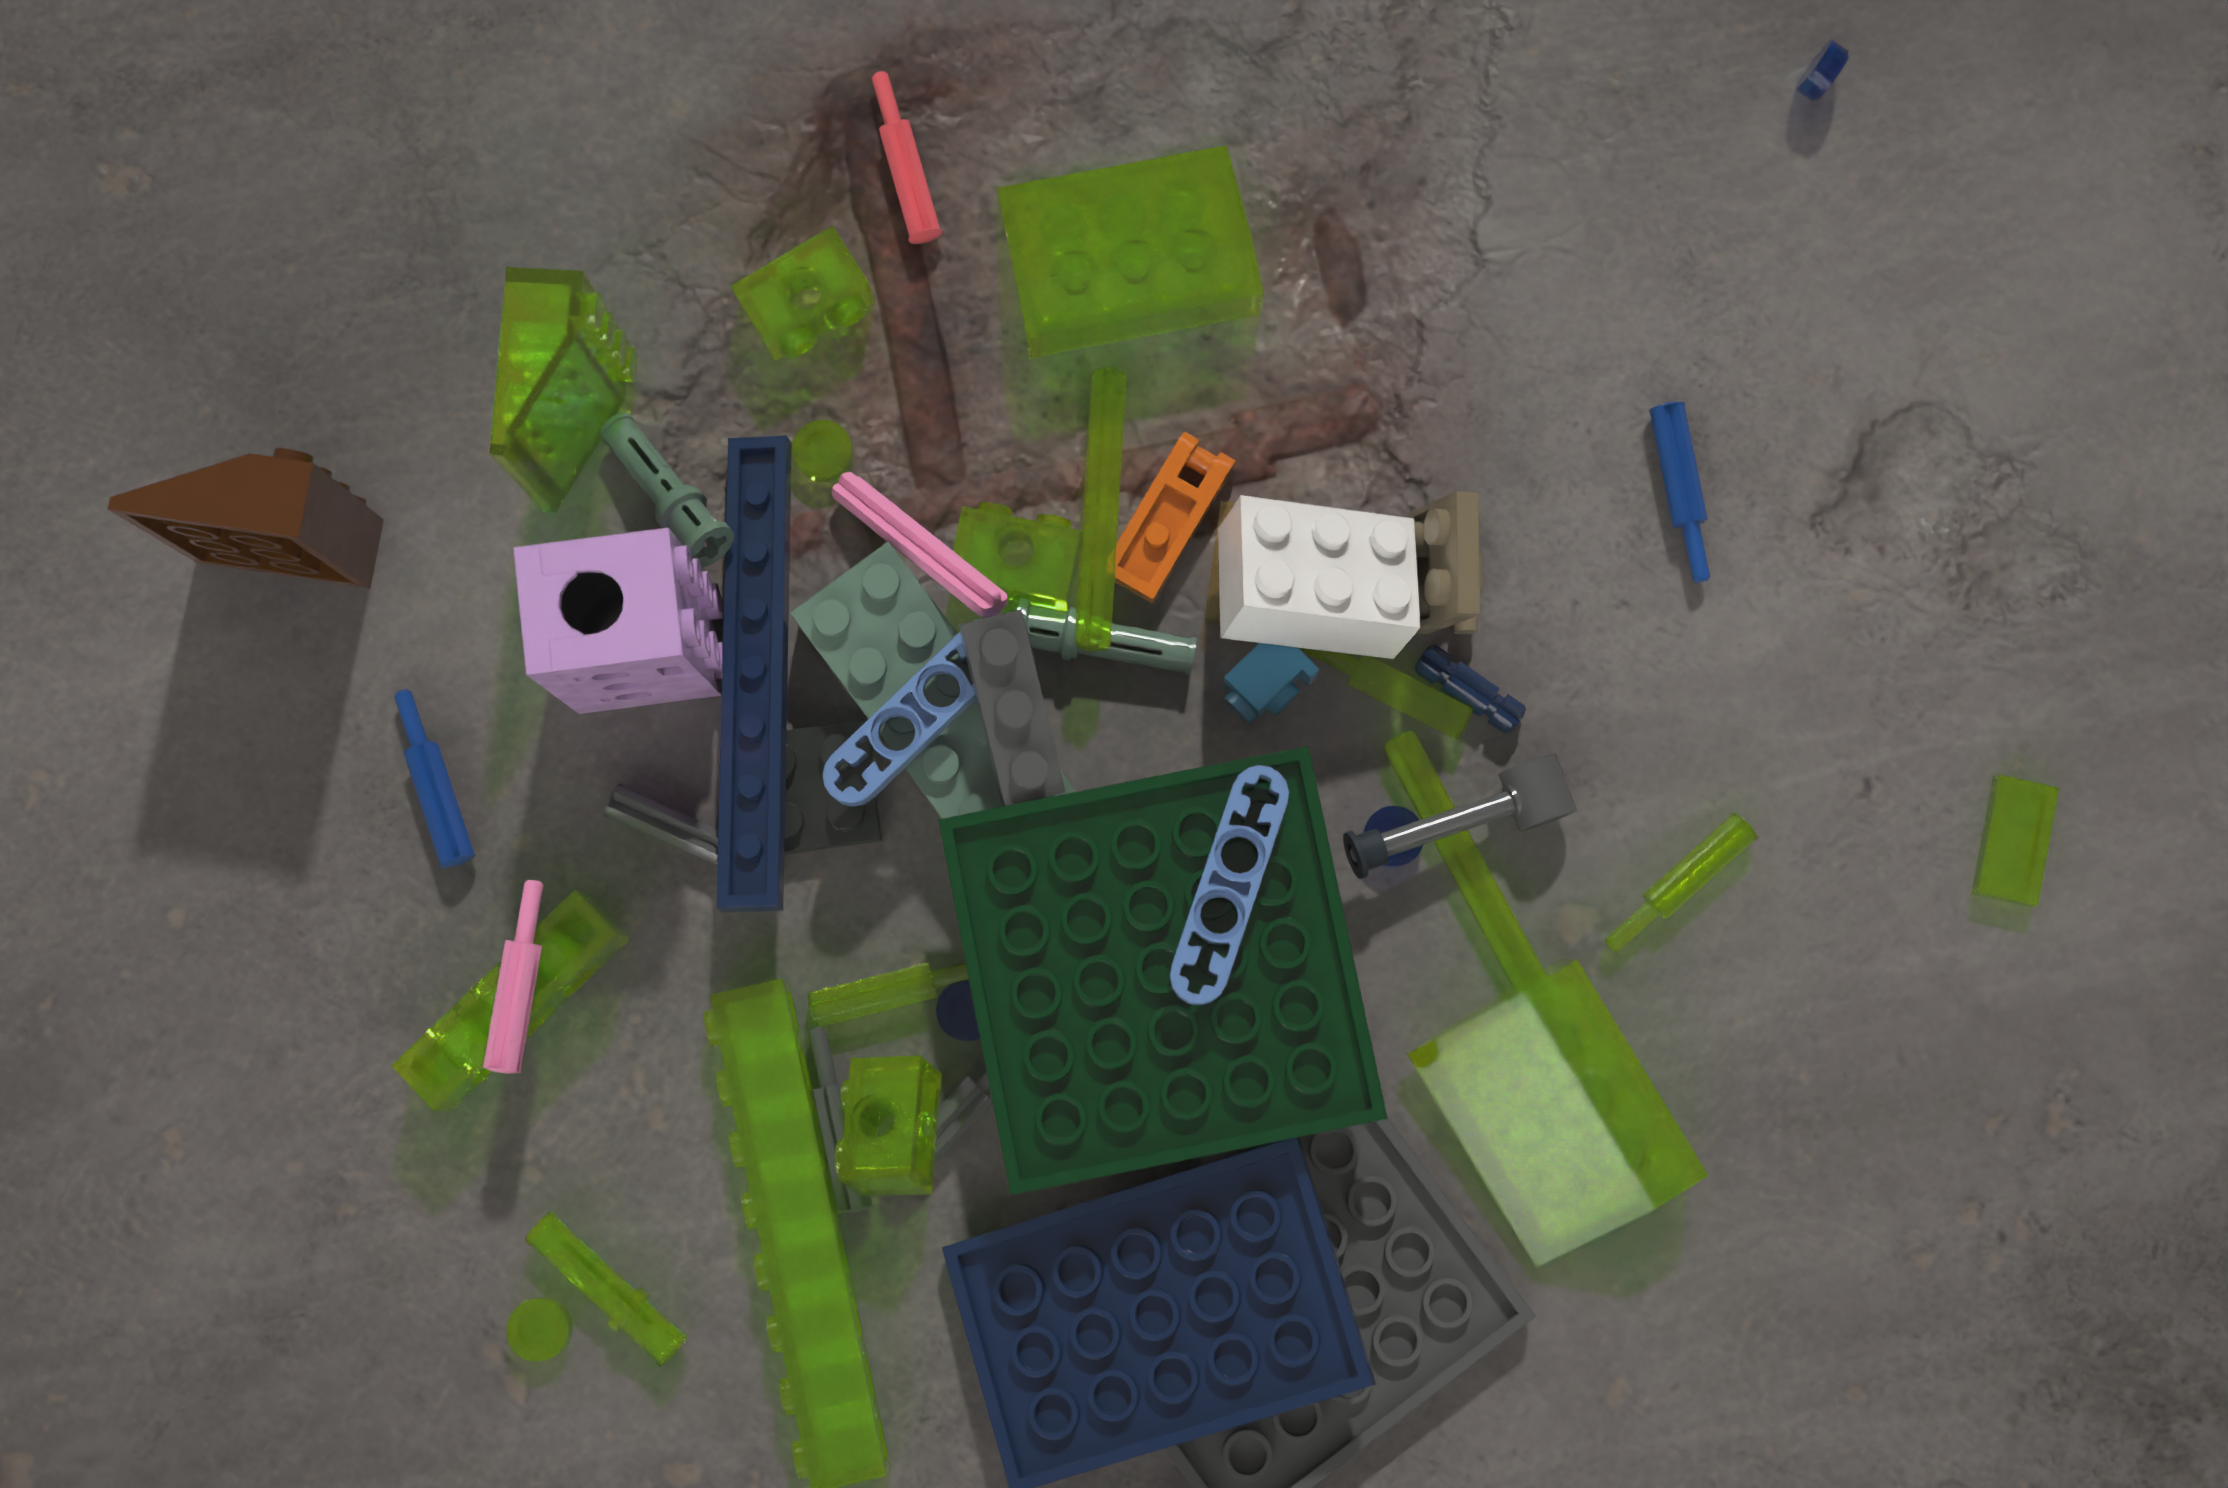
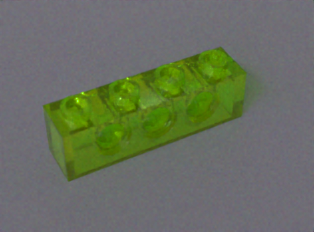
(450, 1056)

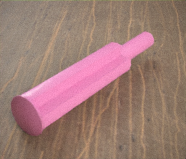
(515, 988)

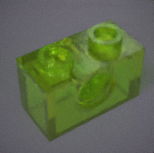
(816, 264)
(1050, 571)
(905, 1155)

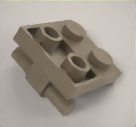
(1449, 563)

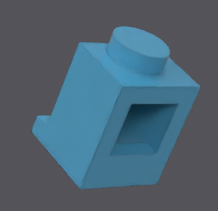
(1267, 680)

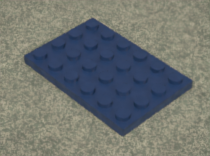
(1157, 1315)

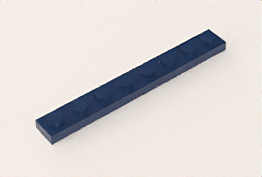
(755, 676)

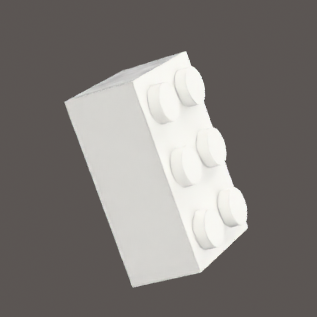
(1317, 577)

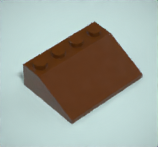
(262, 518)

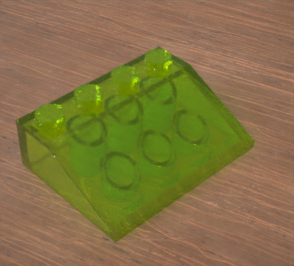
(1130, 251)
(555, 379)
(1556, 1112)

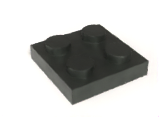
(811, 813)

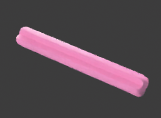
(919, 546)

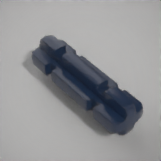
(1470, 688)

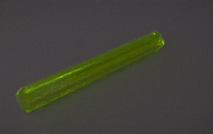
(1100, 510)
(1464, 861)

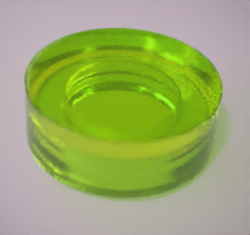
(822, 450)
(539, 1329)

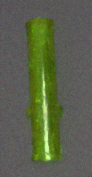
(606, 1289)

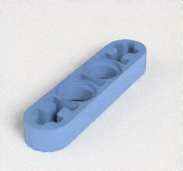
(906, 703)
(1223, 883)

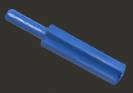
(1681, 481)
(433, 788)

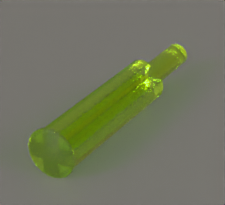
(1400, 691)
(1686, 878)
(881, 992)

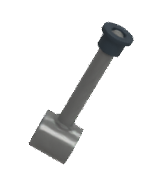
(1530, 793)

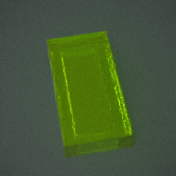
(2015, 841)

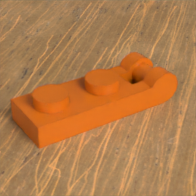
(1168, 517)

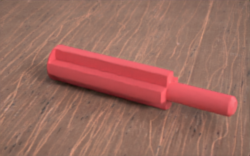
(905, 166)

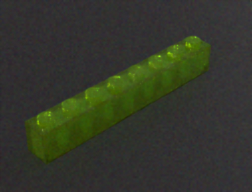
(799, 1236)

